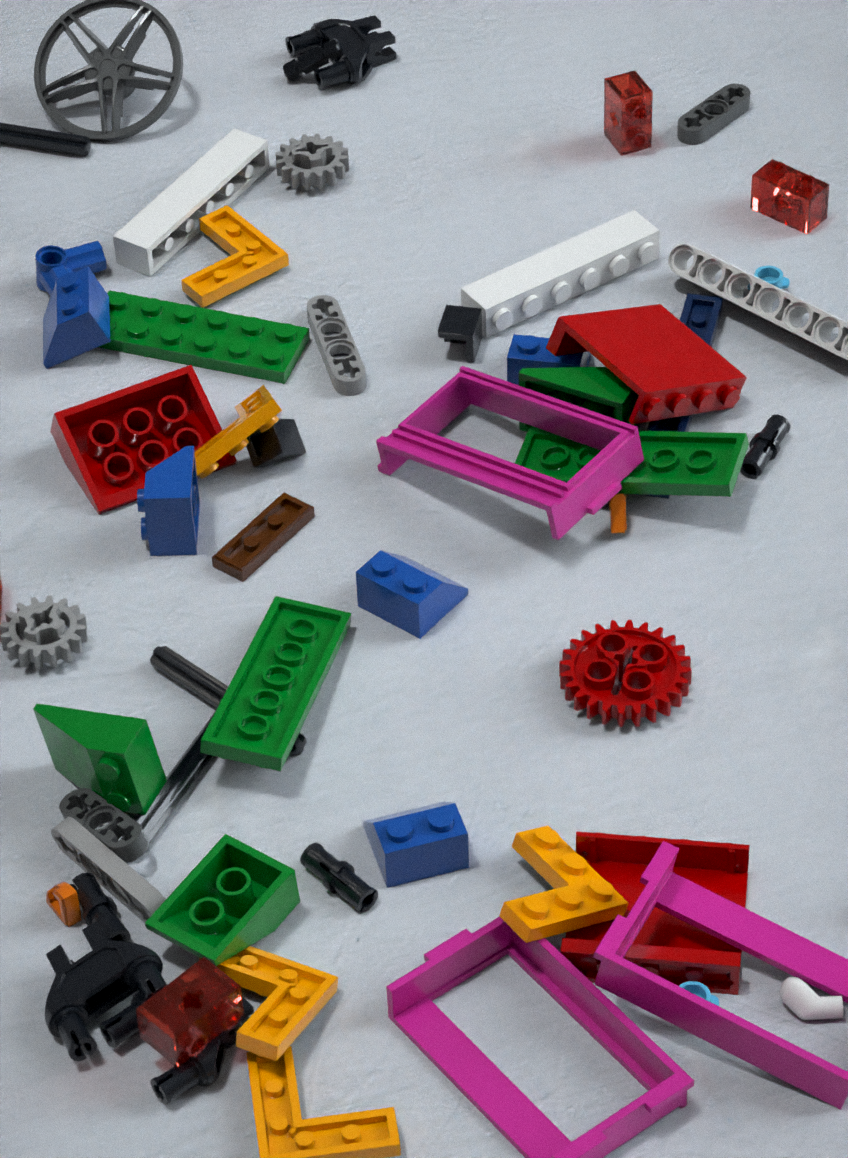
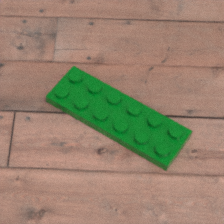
(204, 337)
(671, 465)
(276, 684)

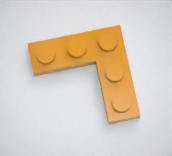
(250, 260)
(255, 413)
(578, 894)
(293, 1000)
(286, 1135)

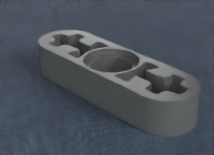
(699, 125)
(99, 812)

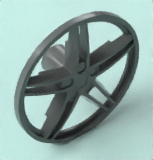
(108, 69)

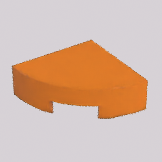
(617, 513)
(65, 903)

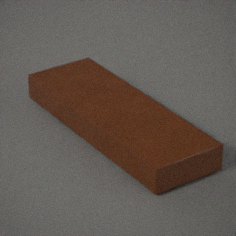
(263, 537)

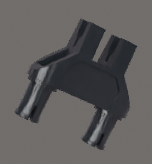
(360, 49)
(95, 985)
(197, 1070)

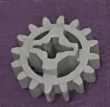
(312, 161)
(43, 632)

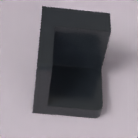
(462, 326)
(275, 443)

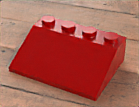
(132, 430)

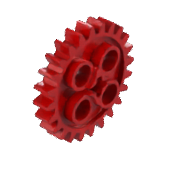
(650, 684)

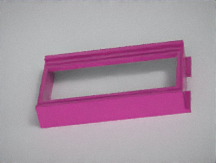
(564, 502)
(702, 1018)
(488, 1087)

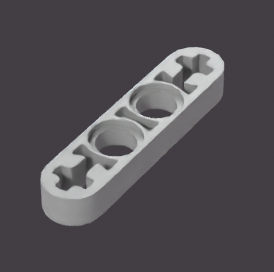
(338, 344)
(107, 868)

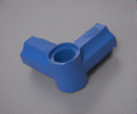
(55, 262)

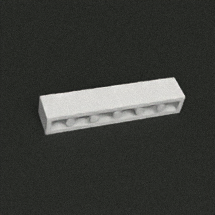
(175, 213)
(562, 272)

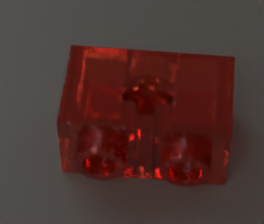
(628, 112)
(789, 196)
(190, 1012)

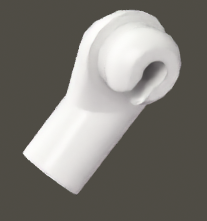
(807, 1003)

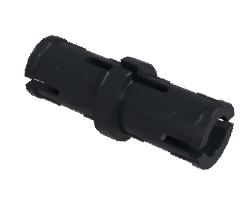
(765, 446)
(355, 891)
(99, 907)

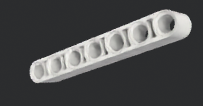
(760, 297)

